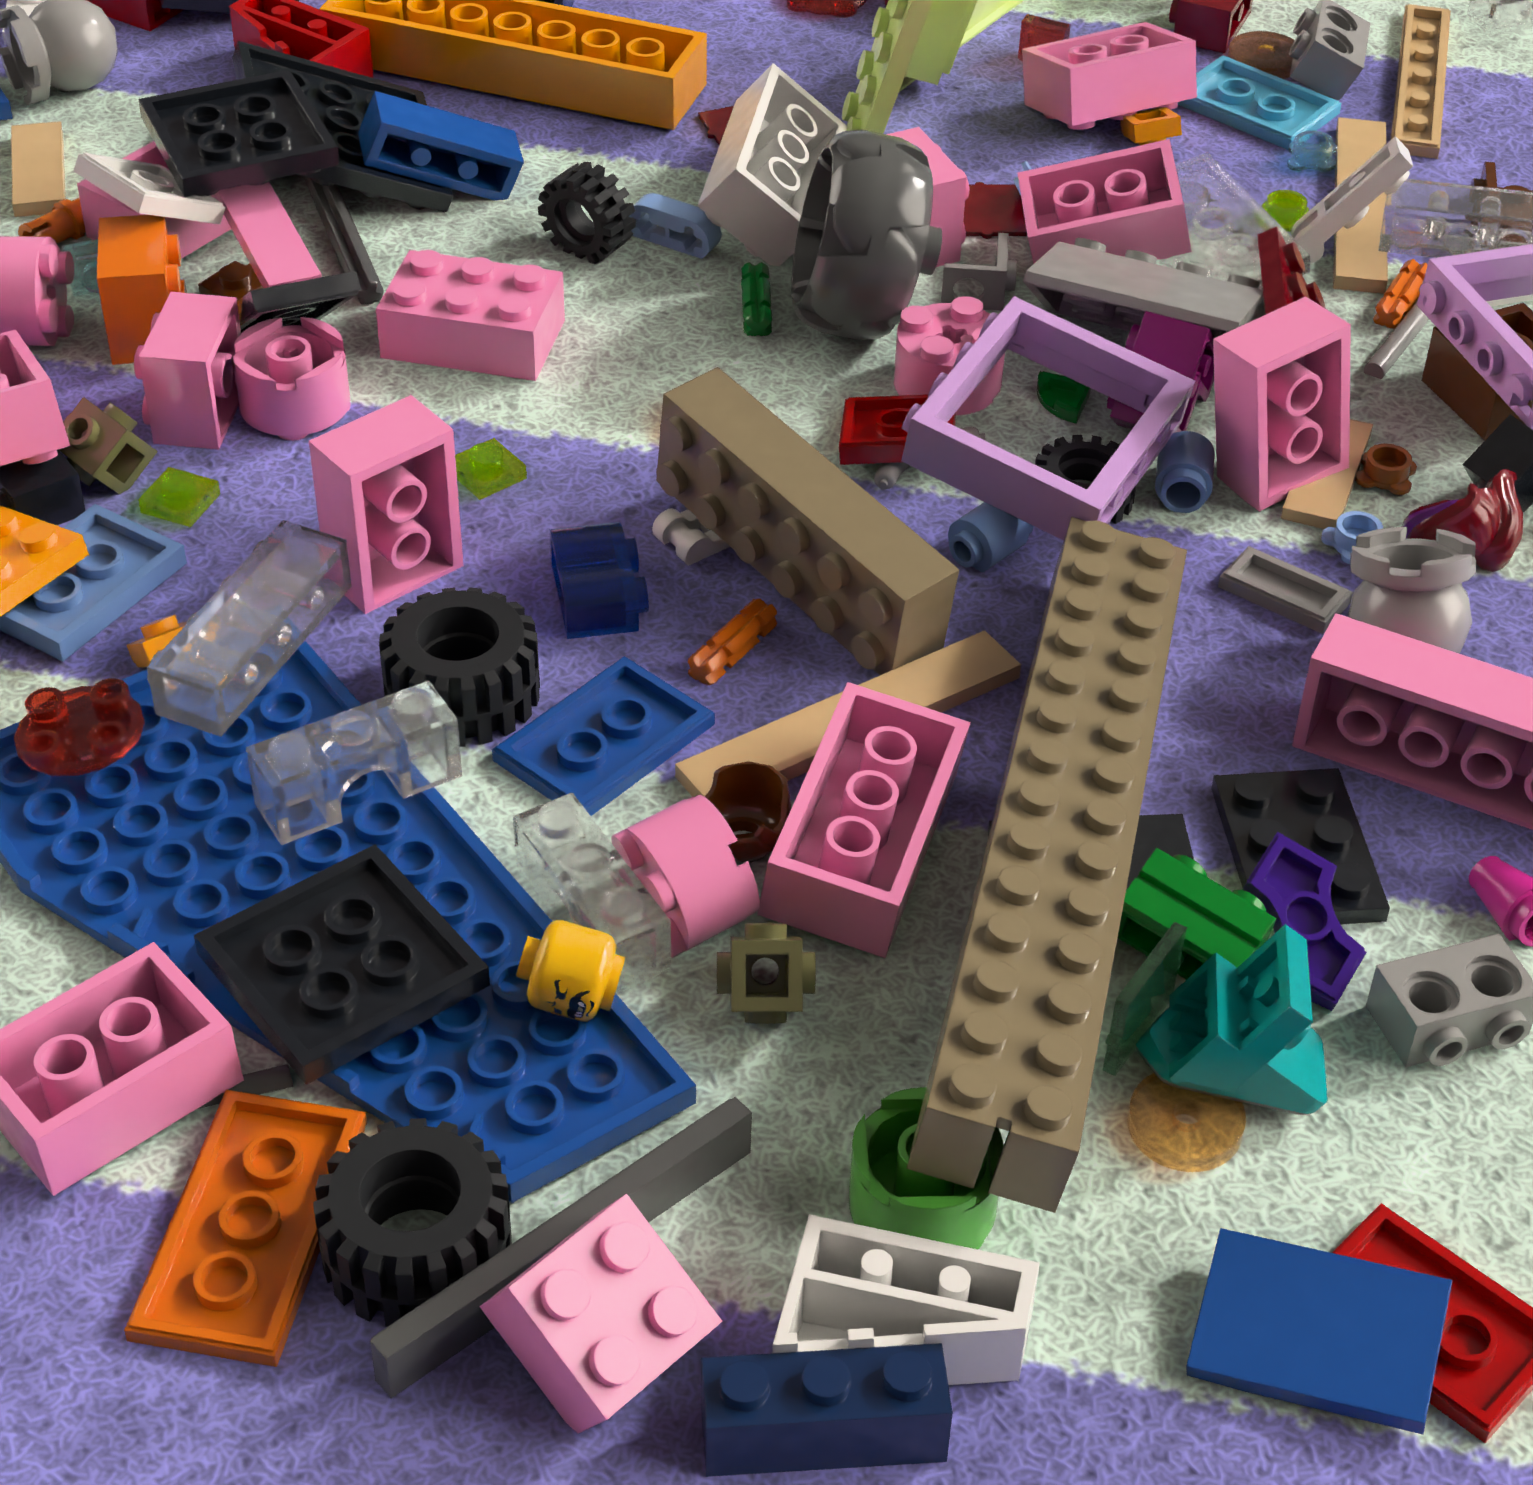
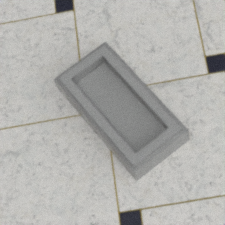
(1285, 589)

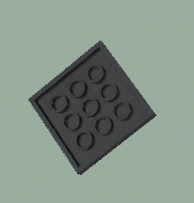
(341, 105)

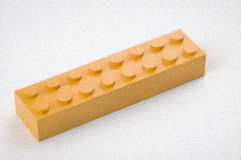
(539, 54)

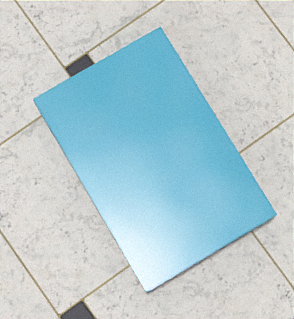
(1259, 102)

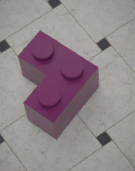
(1177, 346)

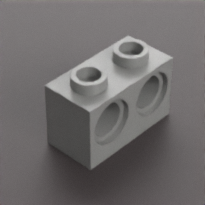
(1329, 48)
(1452, 1001)

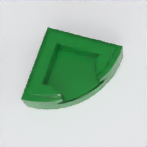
(1062, 395)

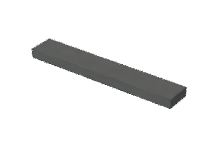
(653, 1183)

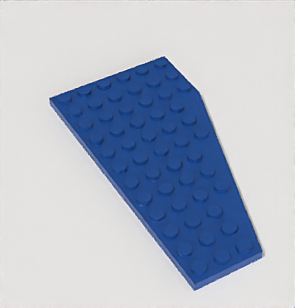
(179, 845)

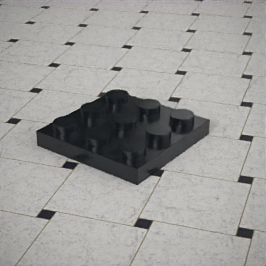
(238, 133)
(341, 962)

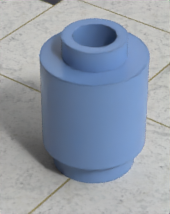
(1185, 472)
(986, 537)

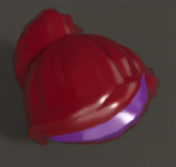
(1484, 515)

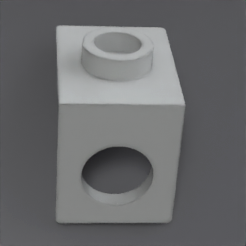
(993, 278)

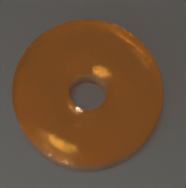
(1263, 51)
(1179, 1144)

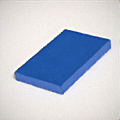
(604, 736)
(1320, 1330)

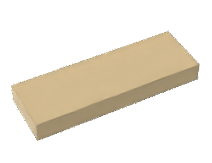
(37, 167)
(1326, 499)

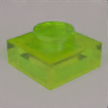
(488, 468)
(179, 496)

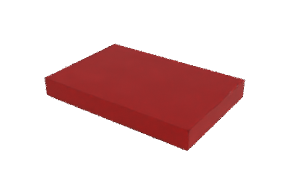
(1487, 1330)

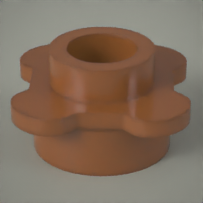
(1387, 468)

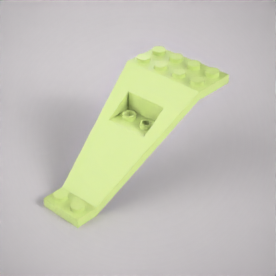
(913, 44)

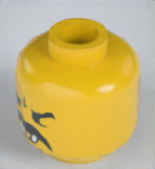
(571, 970)

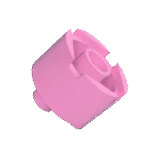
(35, 289)
(930, 343)
(291, 377)
(690, 870)

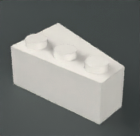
(900, 1290)

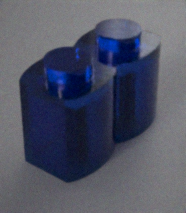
(597, 579)

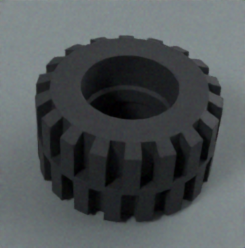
(472, 652)
(401, 1173)

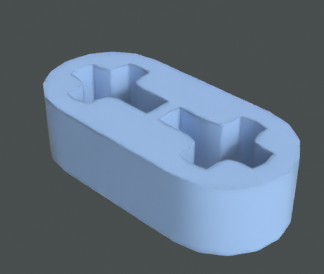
(673, 225)

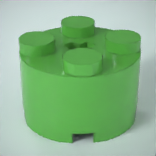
(908, 1201)

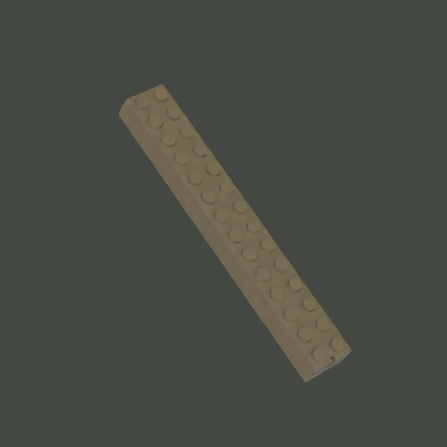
(1054, 874)

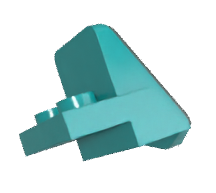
(1244, 1031)

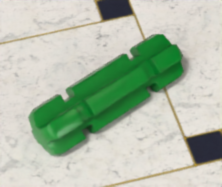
(756, 299)

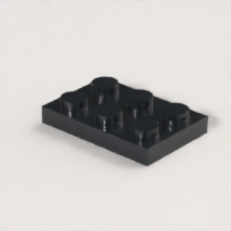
(1313, 812)

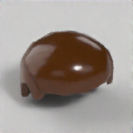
(751, 800)

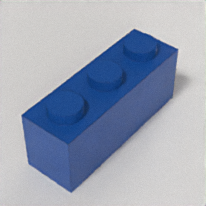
(439, 147)

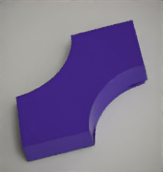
(1297, 892)

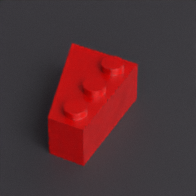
(303, 33)

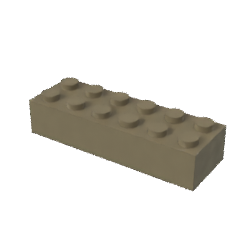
(804, 524)

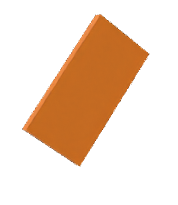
(243, 1231)

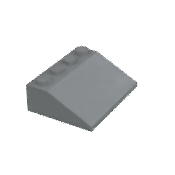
(1119, 289)

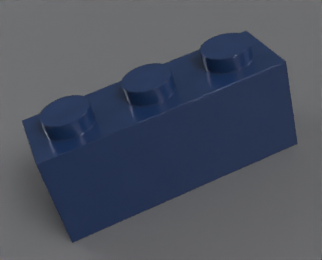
(825, 1409)

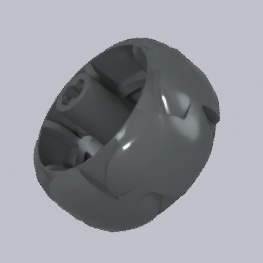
(863, 235)

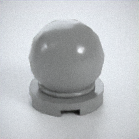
(57, 46)
(1414, 585)

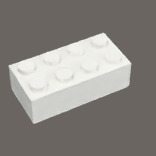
(767, 164)

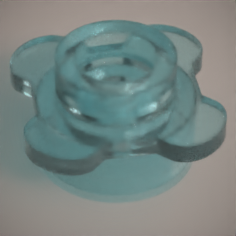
(1312, 152)

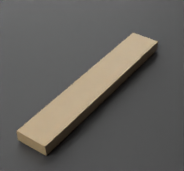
(1421, 79)
(1356, 253)
(791, 742)

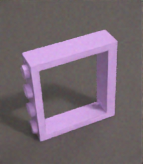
(1456, 303)
(1018, 484)

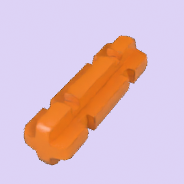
(1400, 294)
(732, 641)

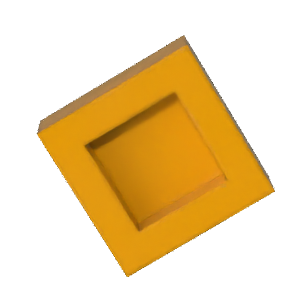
(1151, 125)
(156, 638)

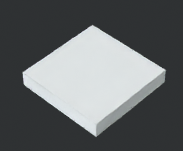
(147, 188)

